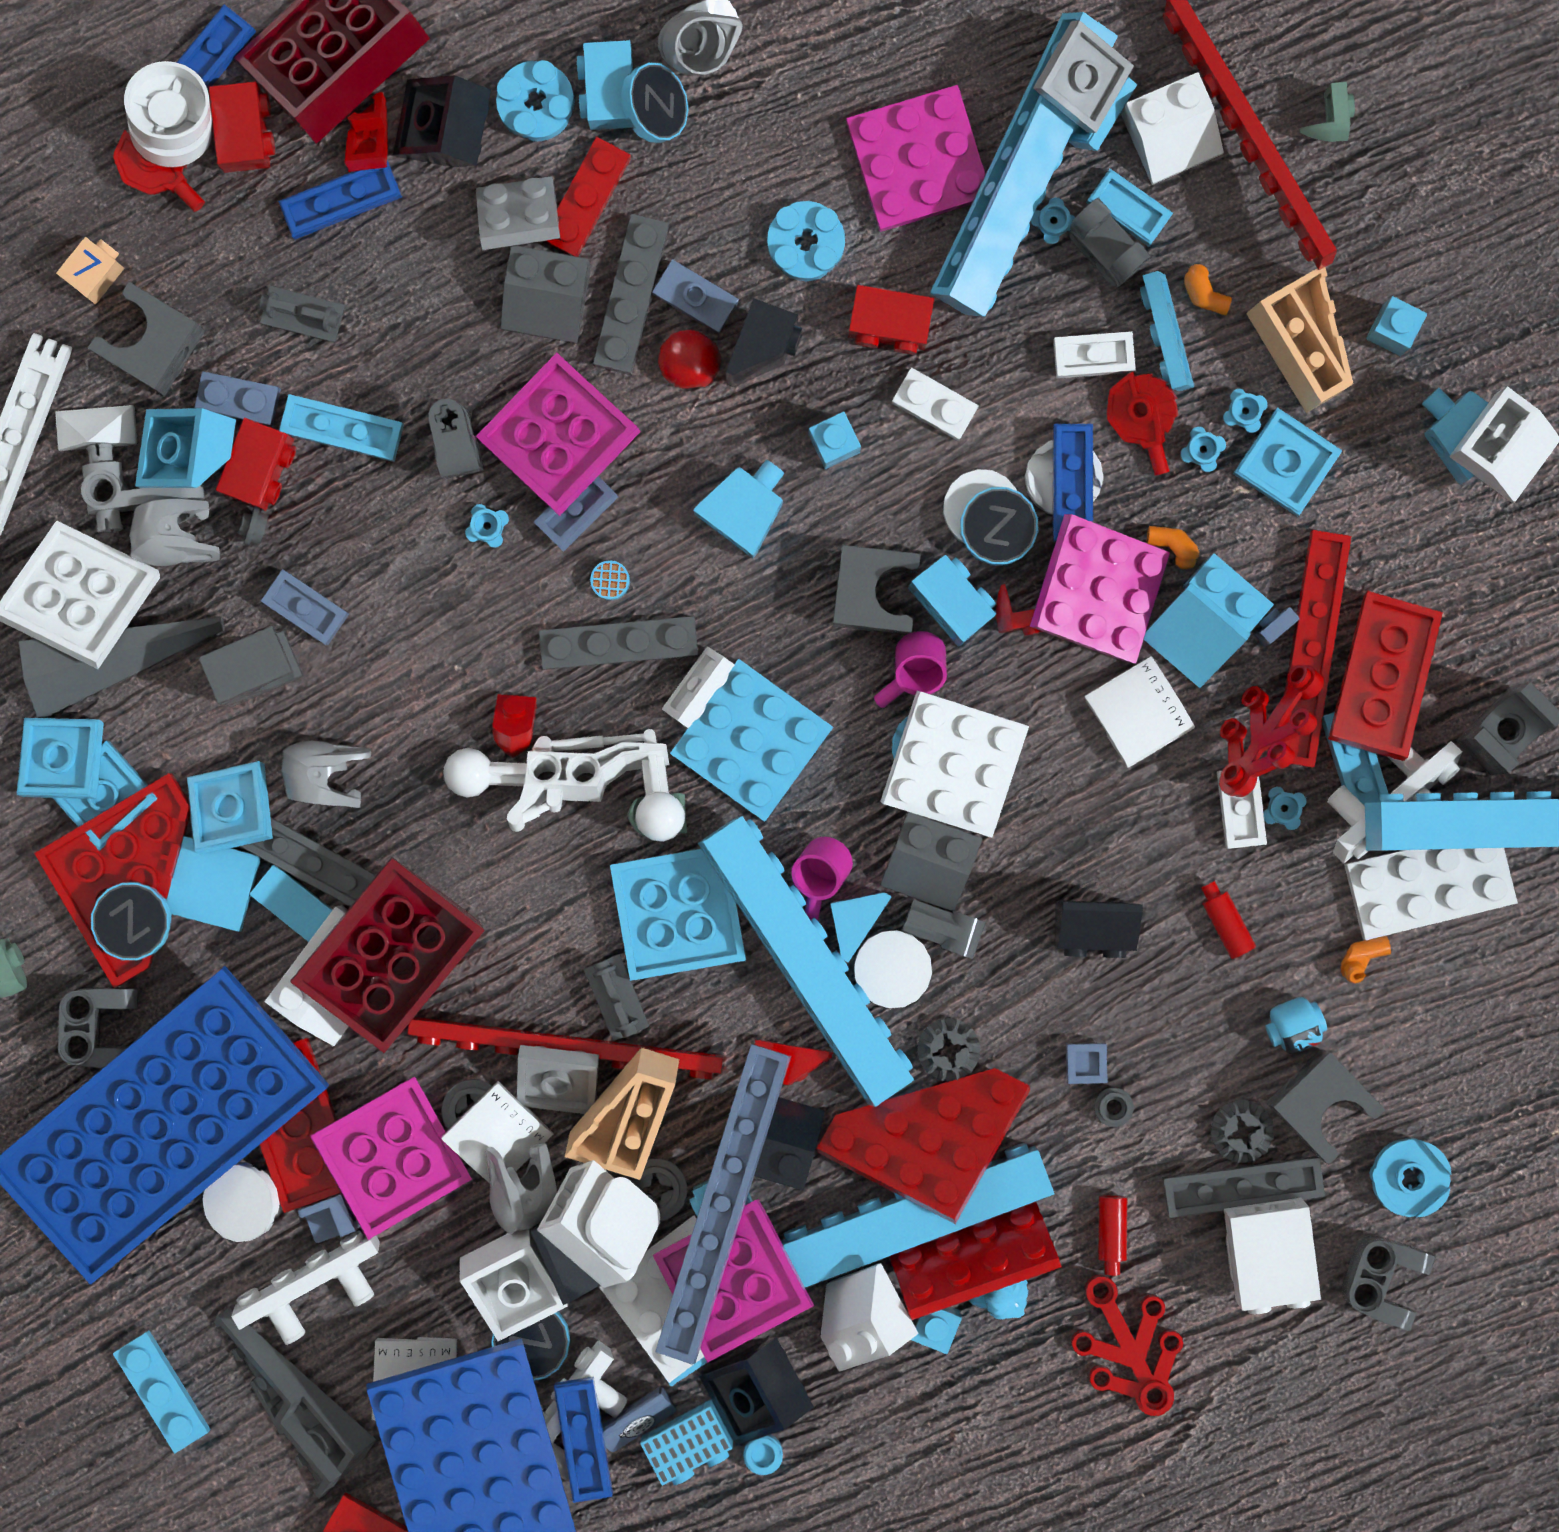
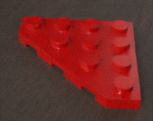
(138, 854)
(930, 1140)

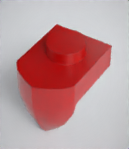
(1009, 621)
(513, 723)

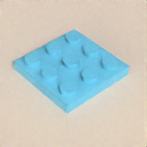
(752, 740)
(675, 915)

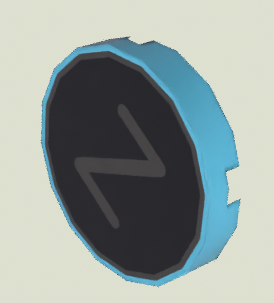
(654, 102)
(999, 526)
(131, 921)
(544, 1344)

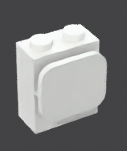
(601, 1223)
(1272, 1255)

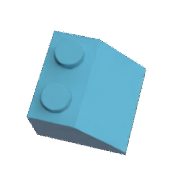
(183, 447)
(952, 599)

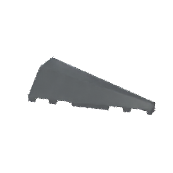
(61, 680)
(318, 1428)

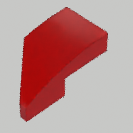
(368, 137)
(802, 1059)

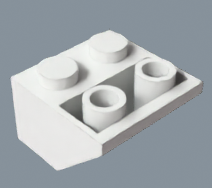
(1507, 444)

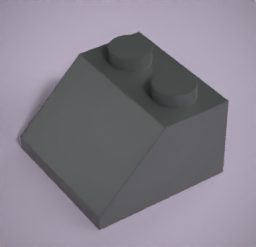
(545, 294)
(931, 861)

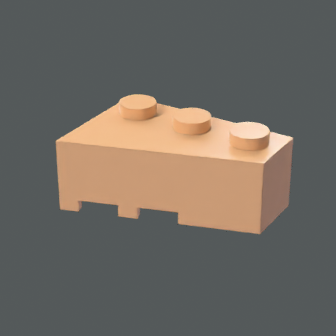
(1304, 339)
(626, 1116)

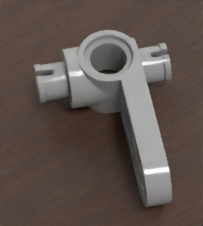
(103, 470)

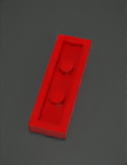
(588, 195)

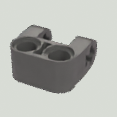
(1106, 244)
(454, 450)
(89, 1026)
(1380, 1276)

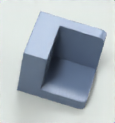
(329, 1218)

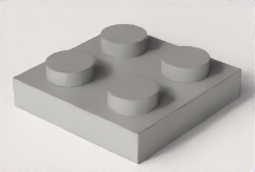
(1083, 76)
(517, 213)
(557, 1079)

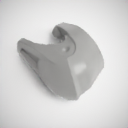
(700, 37)
(160, 541)
(308, 767)
(525, 1200)

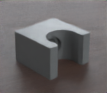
(161, 350)
(856, 596)
(251, 667)
(1528, 714)
(1310, 1093)

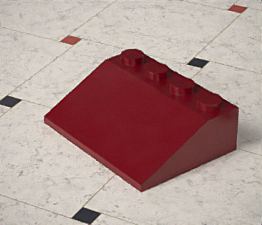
(330, 57)
(388, 954)

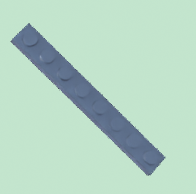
(723, 1204)

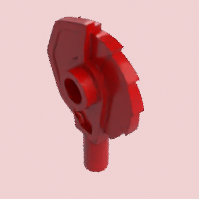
(150, 177)
(1141, 413)

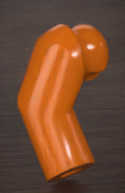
(1201, 291)
(1178, 541)
(1359, 955)

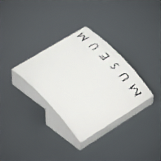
(1139, 712)
(499, 1123)
(405, 1355)

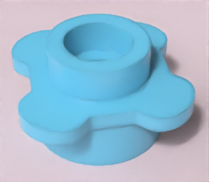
(1055, 209)
(1249, 421)
(1200, 438)
(480, 516)
(1291, 816)

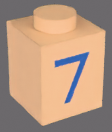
(91, 269)

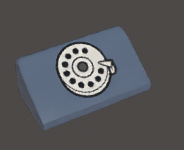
(637, 1419)

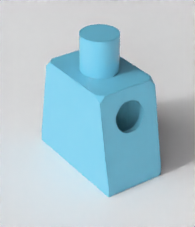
(1451, 426)
(743, 507)

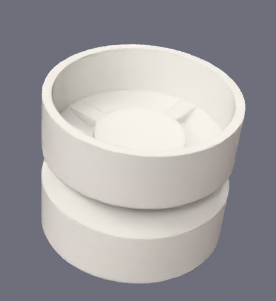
(168, 114)

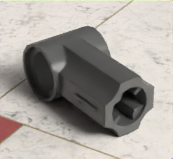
(952, 930)

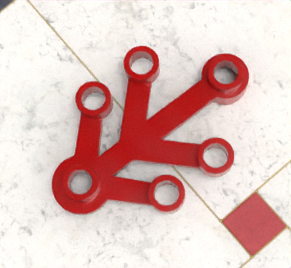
(1243, 768)
(1131, 1351)

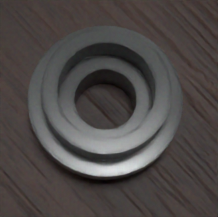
(253, 526)
(1126, 1107)

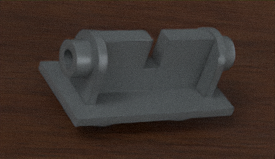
(301, 313)
(616, 997)

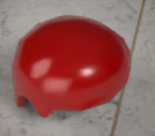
(689, 359)

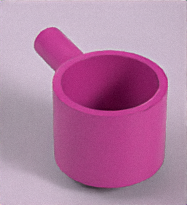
(918, 666)
(821, 872)

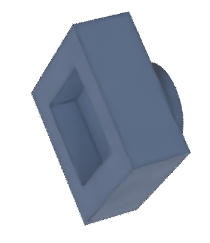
(1275, 624)
(1086, 1063)

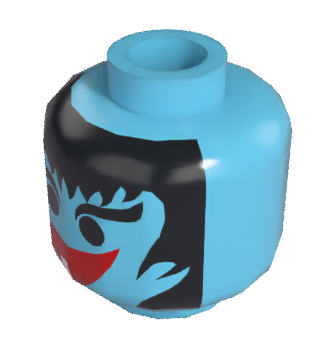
(1296, 1025)

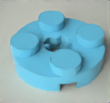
(514, 91)
(791, 223)
(1433, 1177)

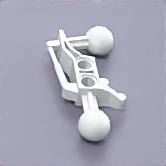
(657, 815)

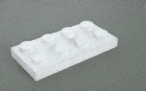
(1427, 887)

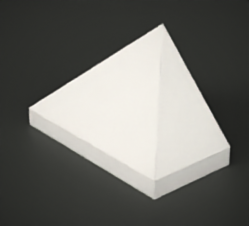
(96, 426)

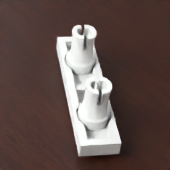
(1420, 778)
(289, 1285)
(588, 1364)

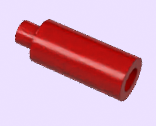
(1227, 921)
(1112, 1232)

